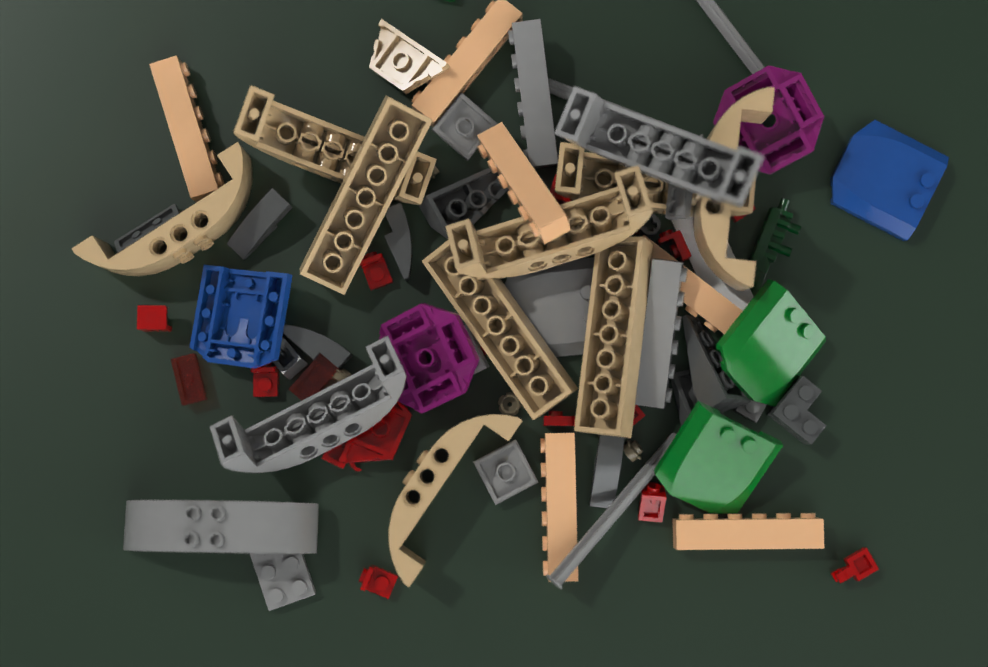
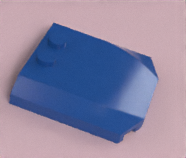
(886, 179)
(240, 316)

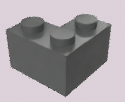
(793, 411)

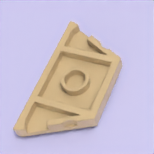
(403, 60)

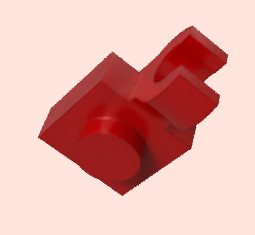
(859, 565)

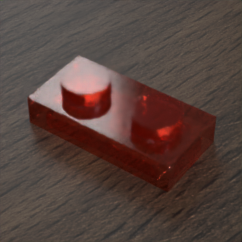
(314, 378)
(189, 379)

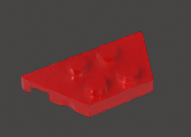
(380, 440)

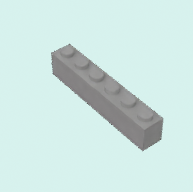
(535, 93)
(659, 333)

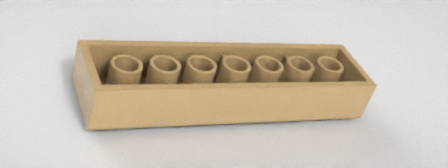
(365, 195)
(504, 334)
(614, 338)

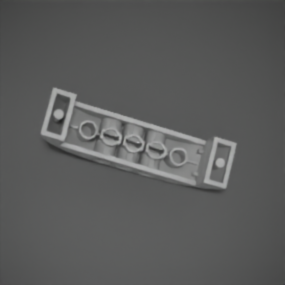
(658, 149)
(317, 421)
(220, 526)

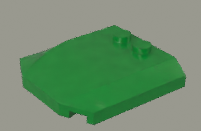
(769, 344)
(715, 461)

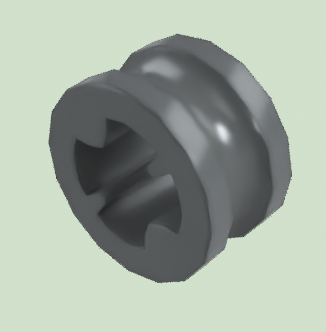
(654, 220)

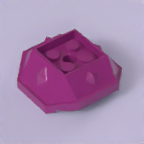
(796, 116)
(451, 349)

